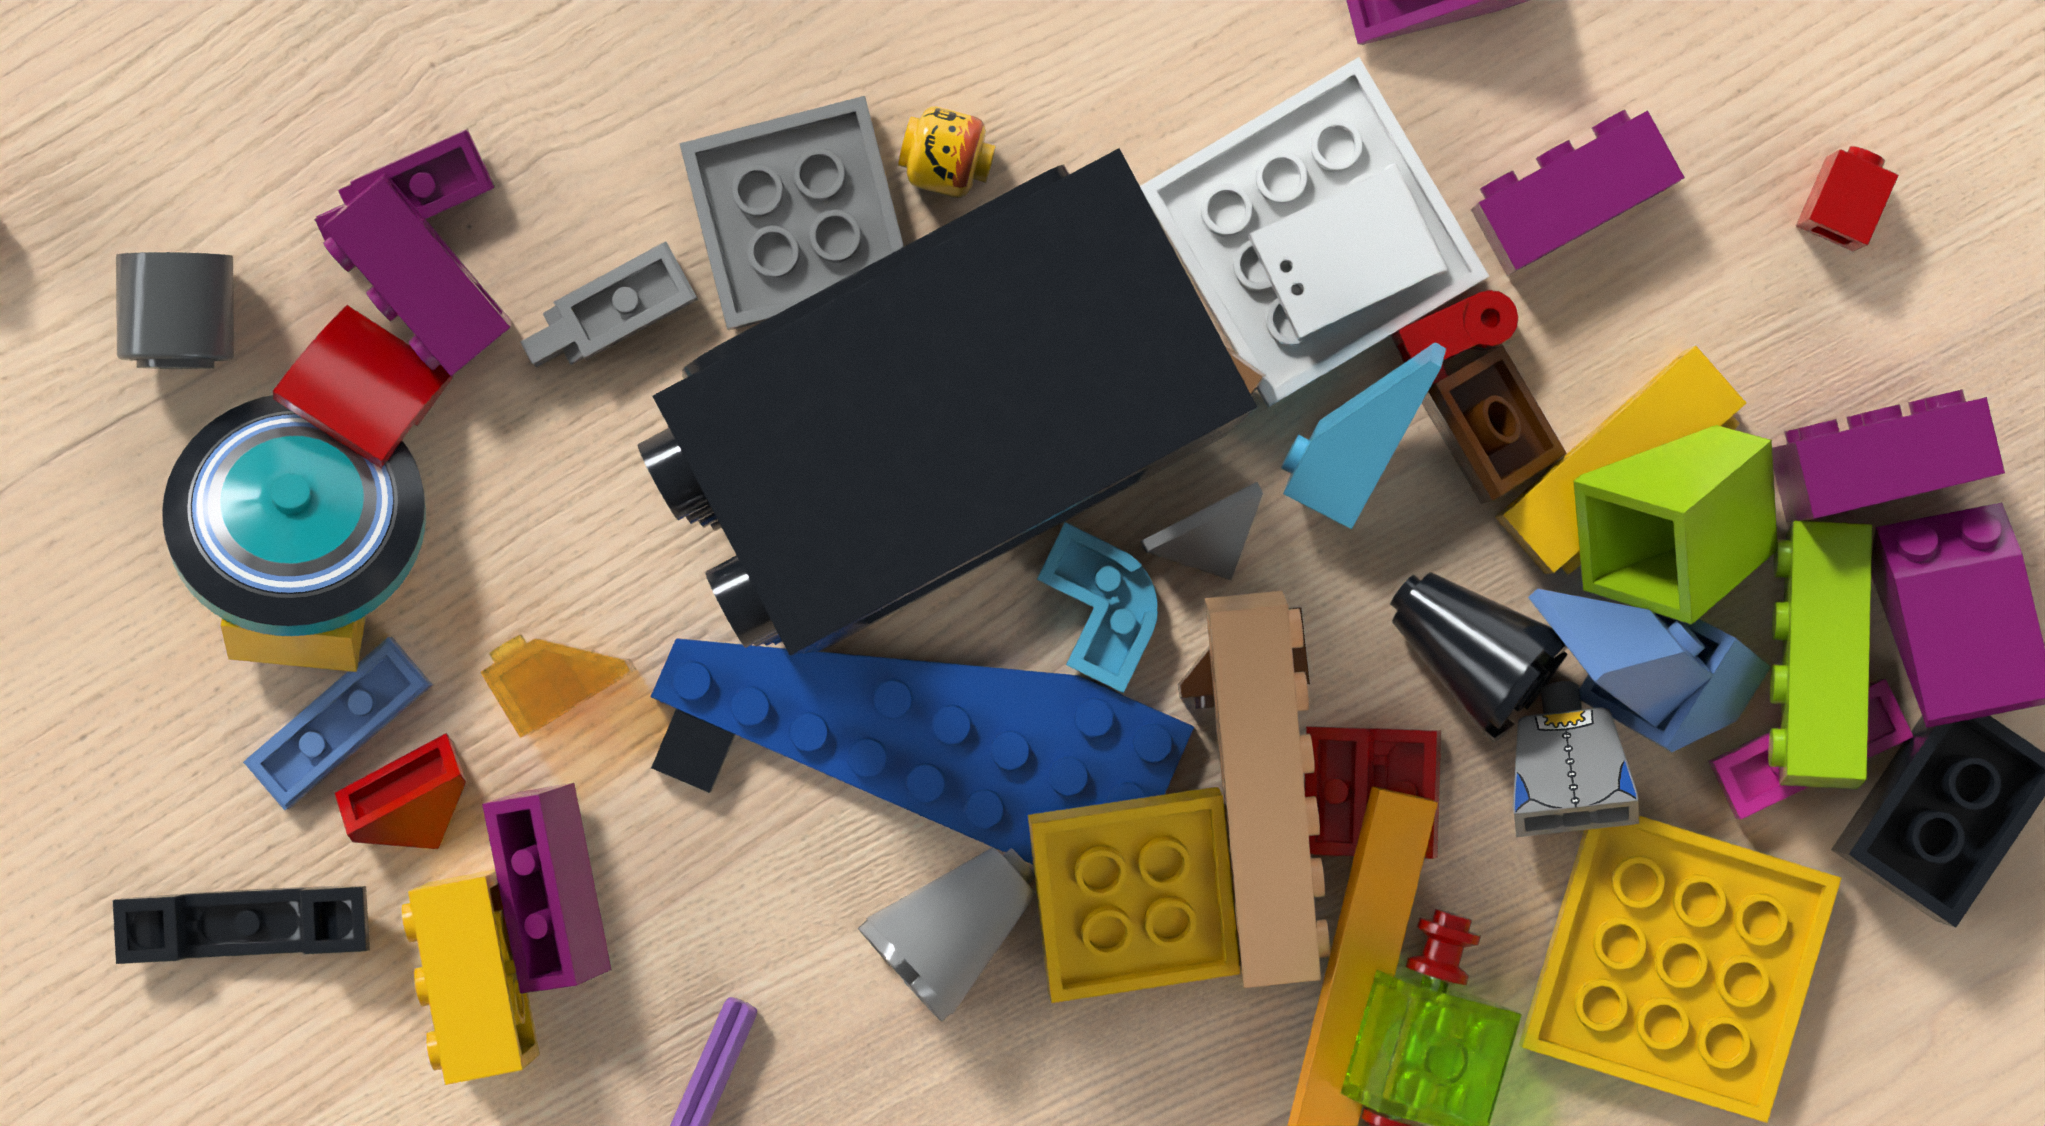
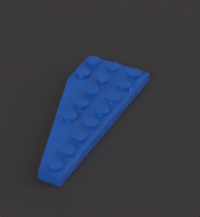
(935, 736)

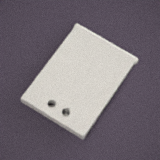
(1347, 251)

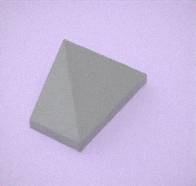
(1210, 537)

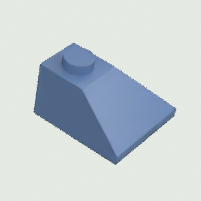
(1628, 651)
(1712, 707)

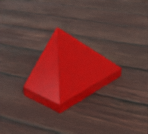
(406, 799)

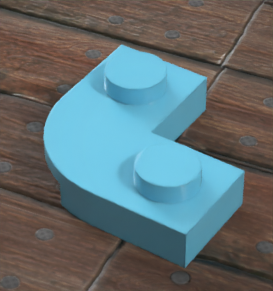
(1120, 598)

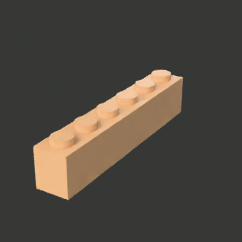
(1264, 787)

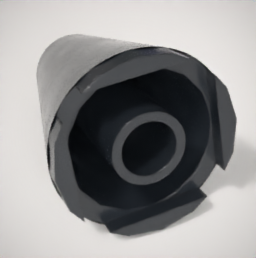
(1478, 648)

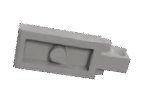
(612, 308)

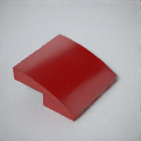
(361, 386)
(1355, 760)

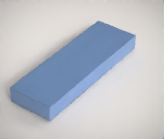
(338, 723)

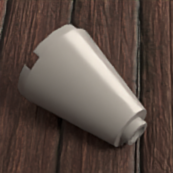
(952, 927)

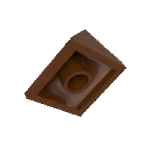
(1492, 425)

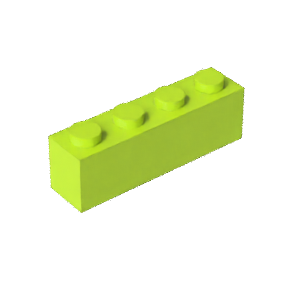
(1823, 655)

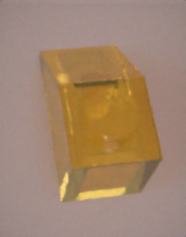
(548, 679)

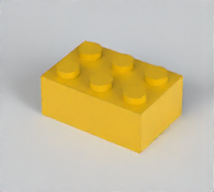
(469, 979)

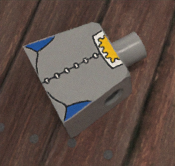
(1570, 768)

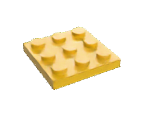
(1134, 894)

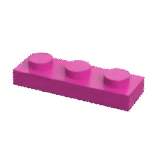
(1754, 785)

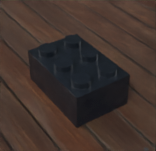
(1946, 814)

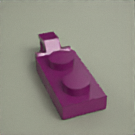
(429, 177)

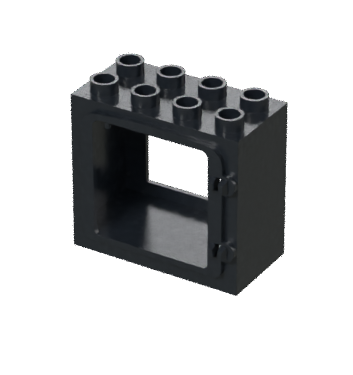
(943, 407)

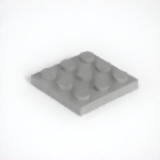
(790, 207)

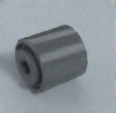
(174, 309)

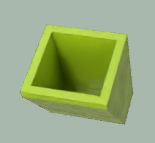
(1678, 522)

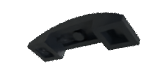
(241, 923)

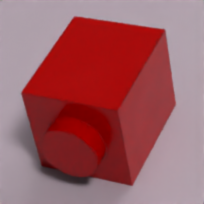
(1848, 198)

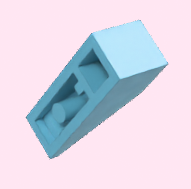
(1356, 441)

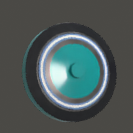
(289, 523)

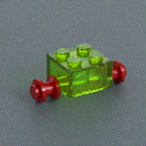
(1427, 1047)

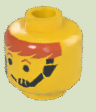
(946, 152)

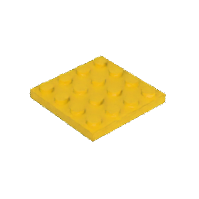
(1681, 964)

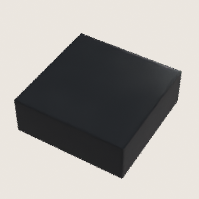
(693, 751)

